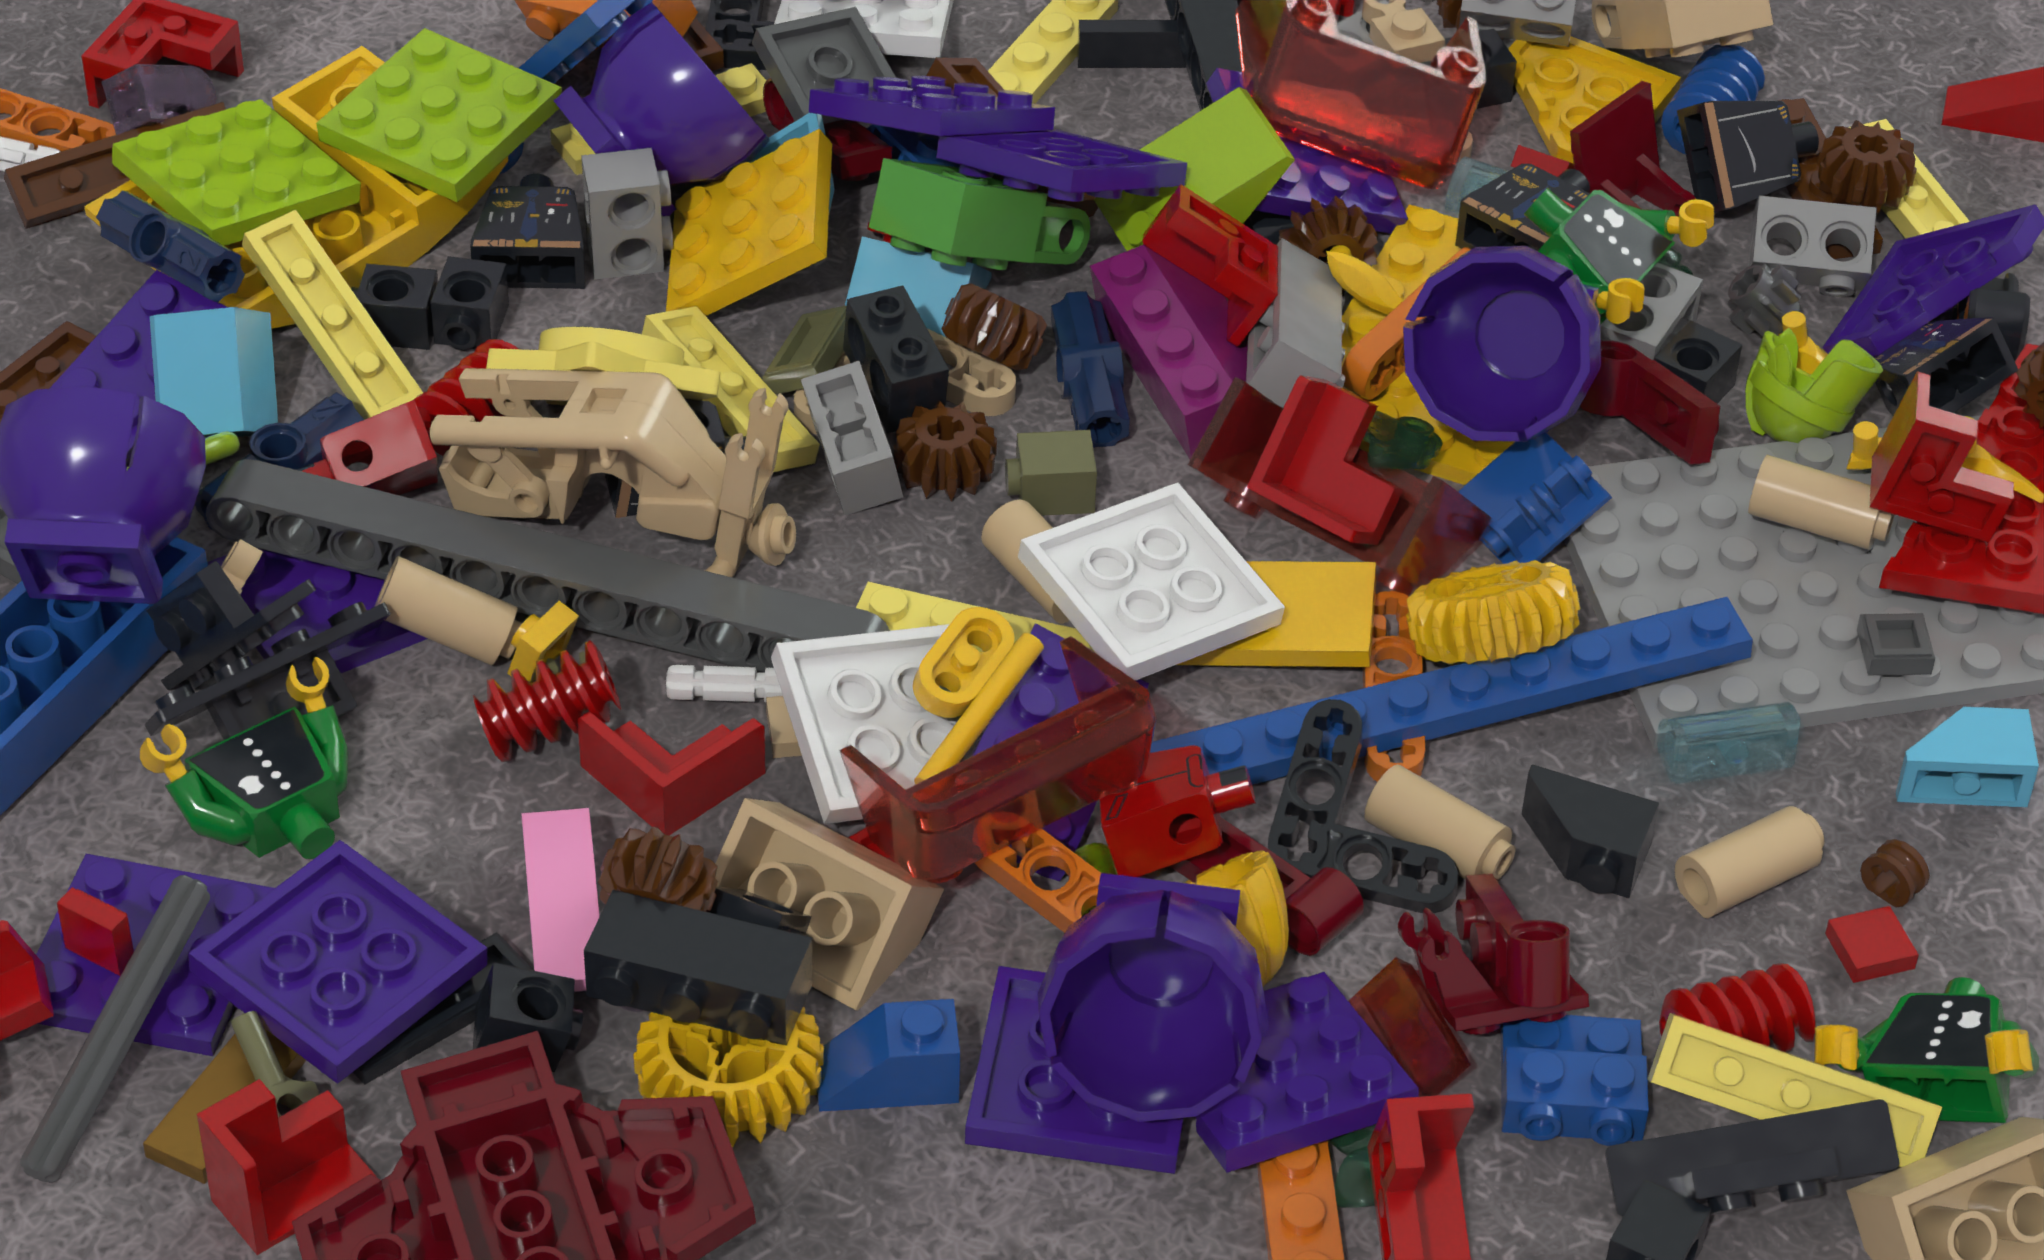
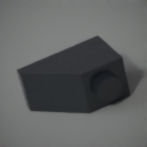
(1590, 829)

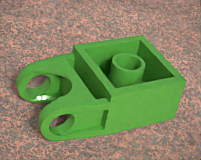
(972, 217)

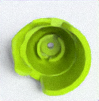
(1804, 405)

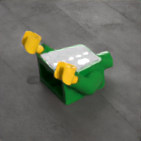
(1615, 243)
(265, 782)
(1939, 1049)

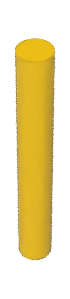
(983, 706)

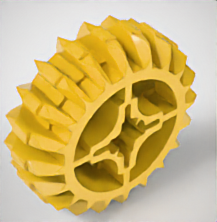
(1493, 612)
(747, 1077)

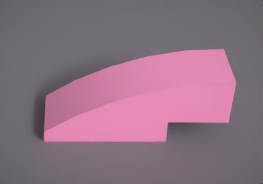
(560, 890)

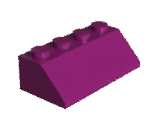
(1171, 336)

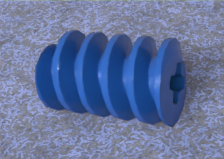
(1719, 75)

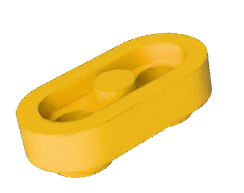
(959, 665)

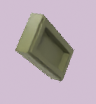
(808, 350)

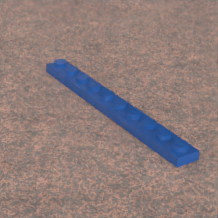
(1489, 691)

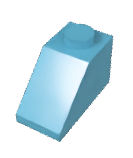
(1973, 760)

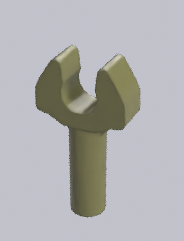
(265, 1063)

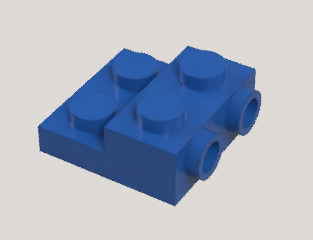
(1574, 1079)

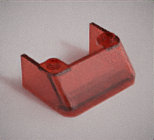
(1357, 95)
(1425, 532)
(1016, 784)

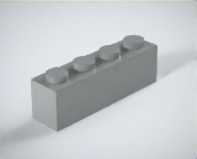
(1298, 329)

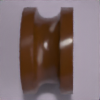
(1895, 872)

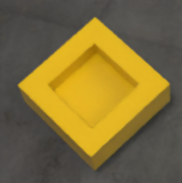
(542, 639)

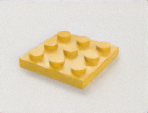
(751, 226)

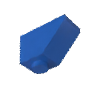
(894, 1059)

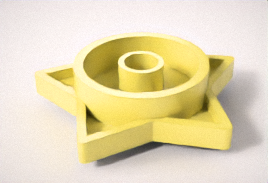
(609, 351)

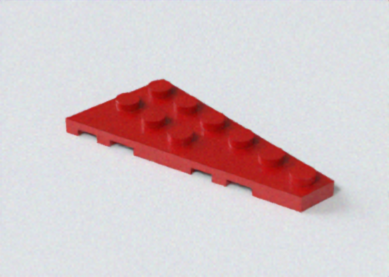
(2010, 566)

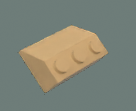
(860, 903)
(1960, 1202)

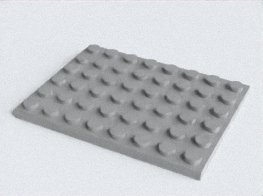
(1687, 539)

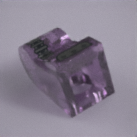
(155, 93)

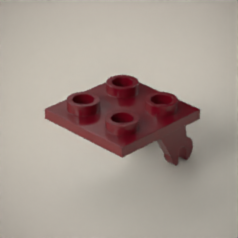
(1620, 152)
(1464, 988)

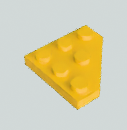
(1574, 82)

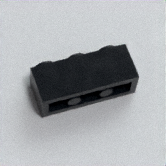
(698, 967)

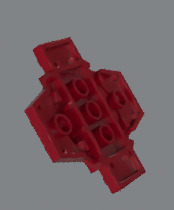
(535, 1173)

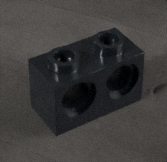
(895, 354)

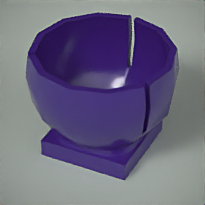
(663, 98)
(1503, 343)
(72, 507)
(1154, 1000)

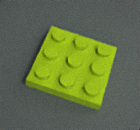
(439, 114)
(235, 171)

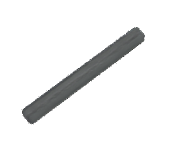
(115, 1030)

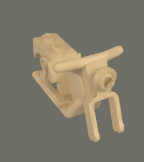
(620, 427)

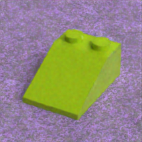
(1229, 159)

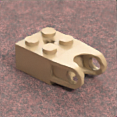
(1677, 25)

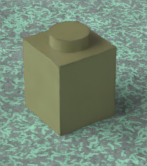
(1054, 472)

